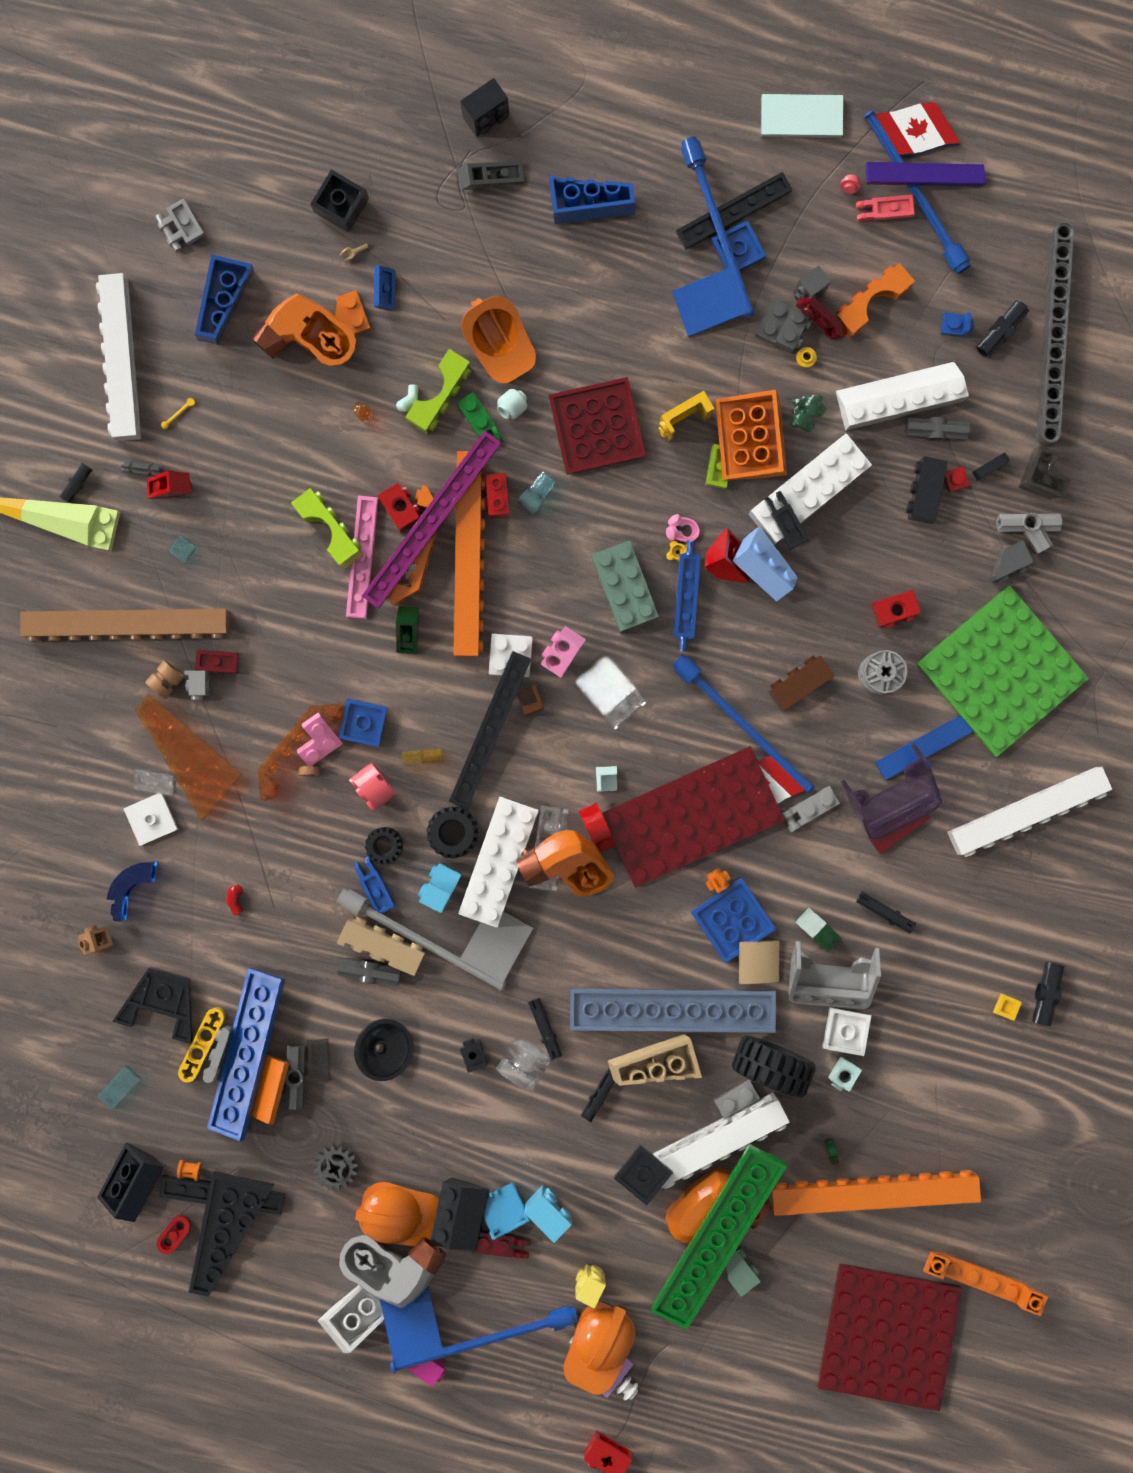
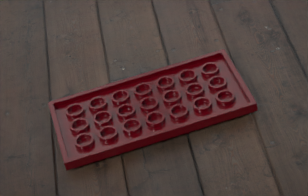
(693, 816)

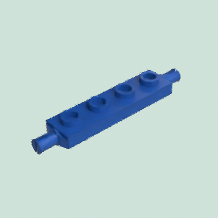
(686, 595)

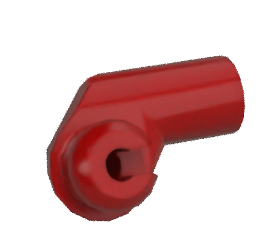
(232, 897)

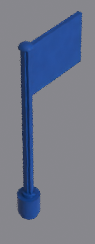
(722, 294)
(416, 1337)

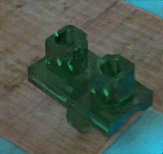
(804, 409)

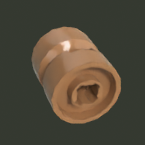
(170, 674)

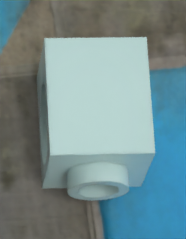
(844, 1065)

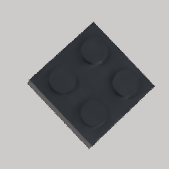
(643, 1174)

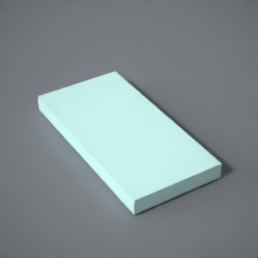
(802, 116)

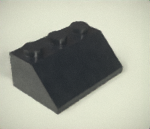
(130, 1183)
(459, 1215)

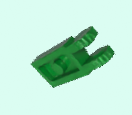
(477, 416)

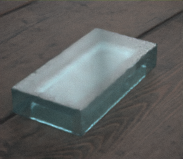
(119, 1087)

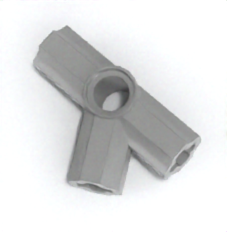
(1037, 533)

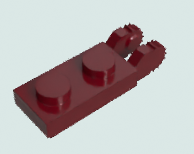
(822, 317)
(502, 1246)

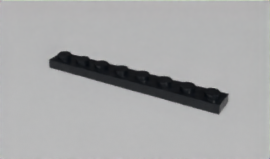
(490, 730)

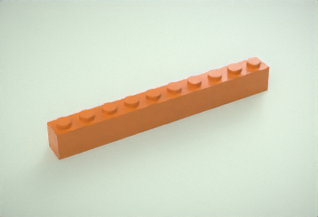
(468, 568)
(875, 1193)

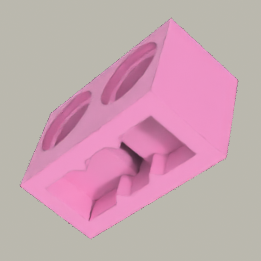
(564, 652)

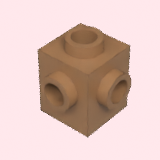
(94, 940)

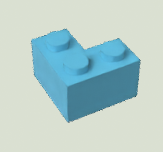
(440, 888)
(546, 1214)

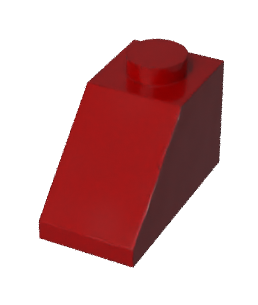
(169, 485)

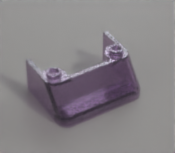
(899, 803)

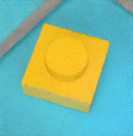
(1007, 1007)

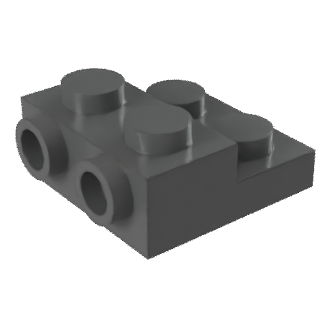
(783, 326)

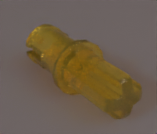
(421, 756)

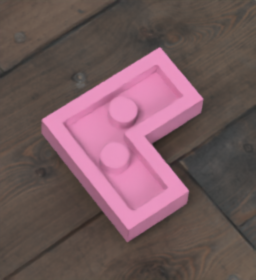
(322, 743)

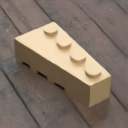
(382, 945)
(657, 1063)

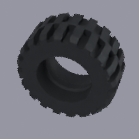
(773, 1066)

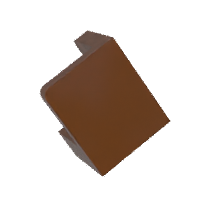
(530, 700)

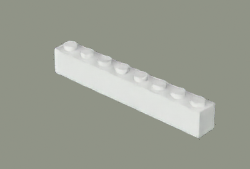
(119, 357)
(1029, 811)

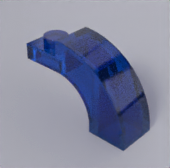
(125, 882)

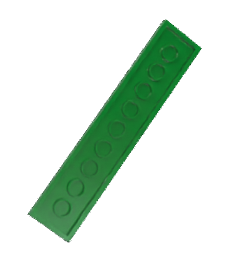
(718, 1236)

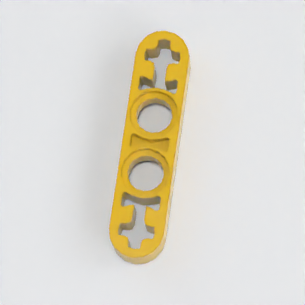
(200, 1043)

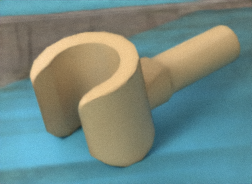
(352, 252)

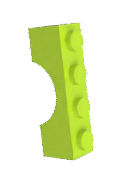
(425, 413)
(312, 509)

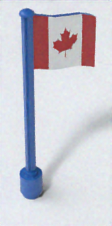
(912, 133)
(779, 773)

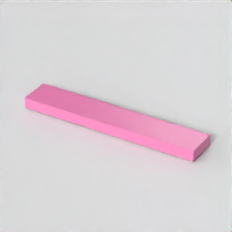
(362, 568)

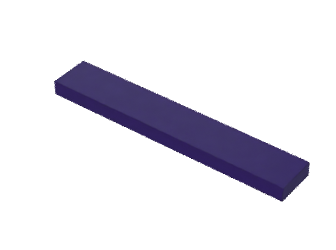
(925, 174)

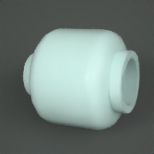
(512, 404)

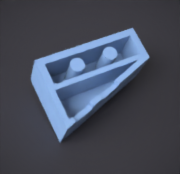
(765, 564)

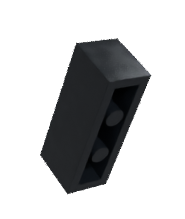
(926, 489)

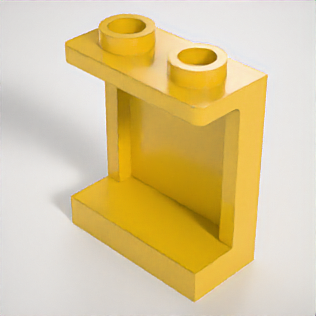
(697, 403)

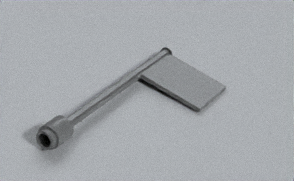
(487, 955)

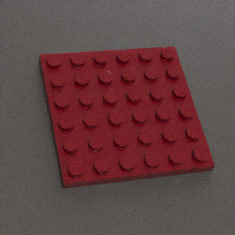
(889, 1337)

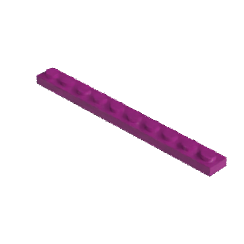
(431, 519)

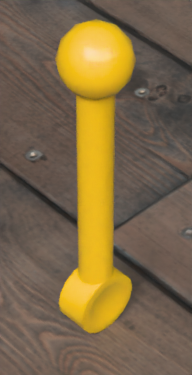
(190, 403)

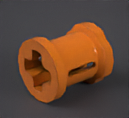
(189, 1170)

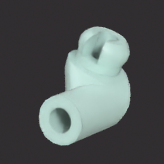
(407, 402)

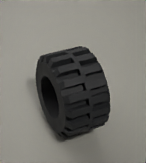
(436, 840)

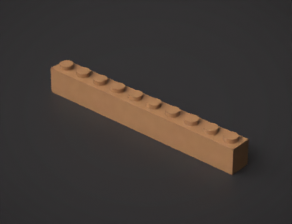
(124, 623)

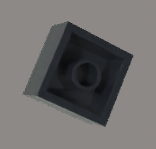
(485, 107)
(339, 200)

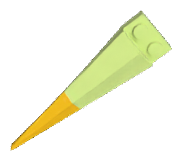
(78, 522)

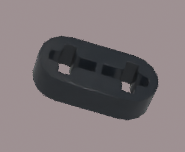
(991, 466)

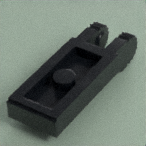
(787, 522)

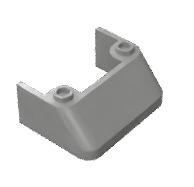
(833, 985)

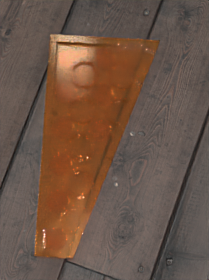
(197, 766)

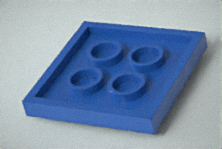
(732, 918)

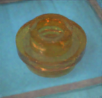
(362, 411)

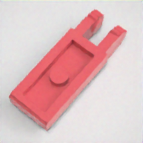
(887, 208)

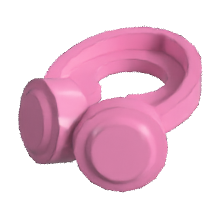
(672, 532)

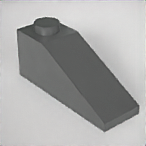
(489, 174)

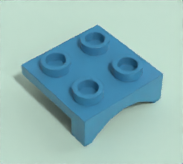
(504, 1211)

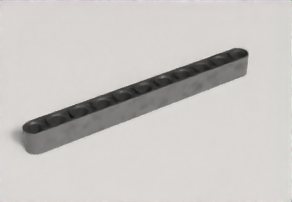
(1059, 325)

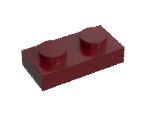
(217, 661)

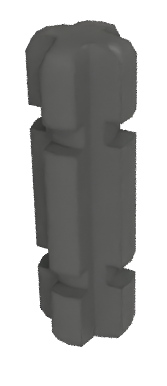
(141, 468)

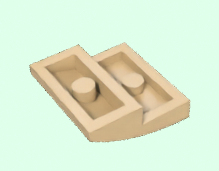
(759, 962)

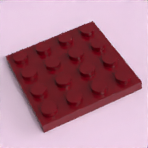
(597, 426)

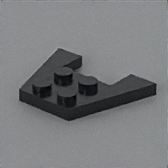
(162, 994)

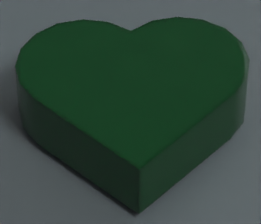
(832, 1153)

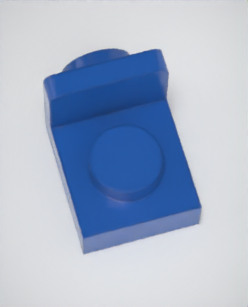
(956, 324)

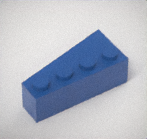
(589, 200)
(221, 294)

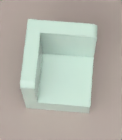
(606, 778)

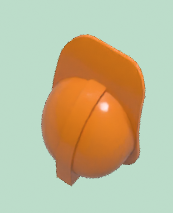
(498, 338)
(396, 1214)
(599, 1348)

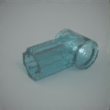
(534, 496)

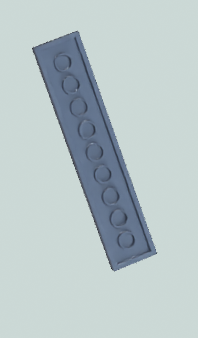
(673, 1010)

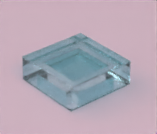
(182, 549)

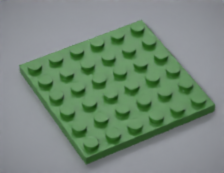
(1002, 671)

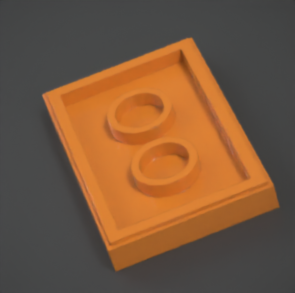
(269, 1089)

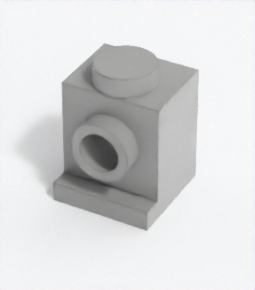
(198, 684)

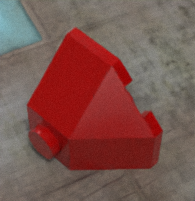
(720, 558)

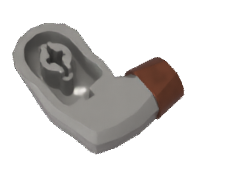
(386, 1272)

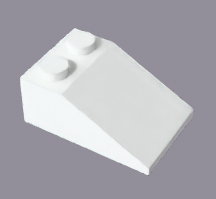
(352, 1319)

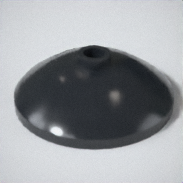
(394, 1050)

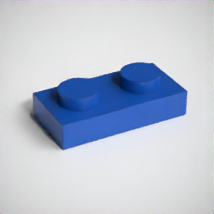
(384, 288)

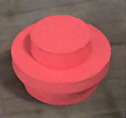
(850, 184)

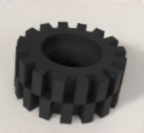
(374, 854)

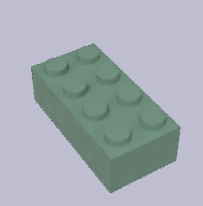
(624, 586)

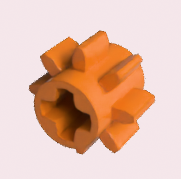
(718, 880)

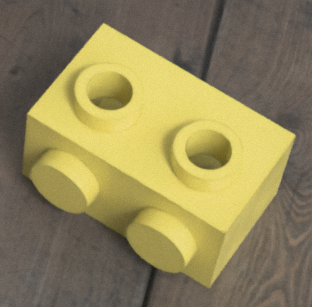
(590, 1285)

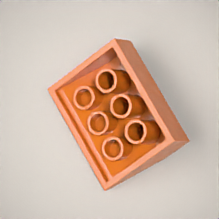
(751, 436)

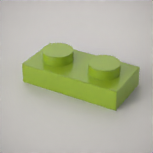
(714, 473)

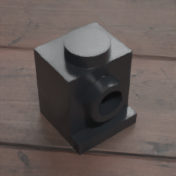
(473, 1063)

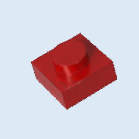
(956, 479)

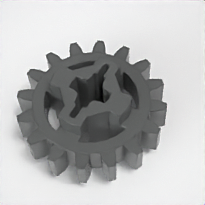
(339, 1175)

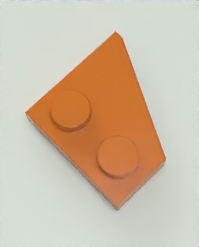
(351, 312)

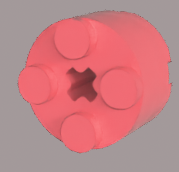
(372, 786)

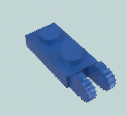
(374, 887)

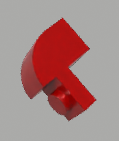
(597, 827)

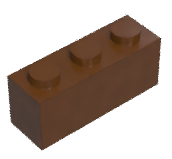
(800, 682)

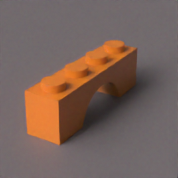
(892, 284)

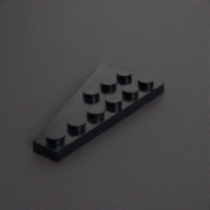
(227, 1217)

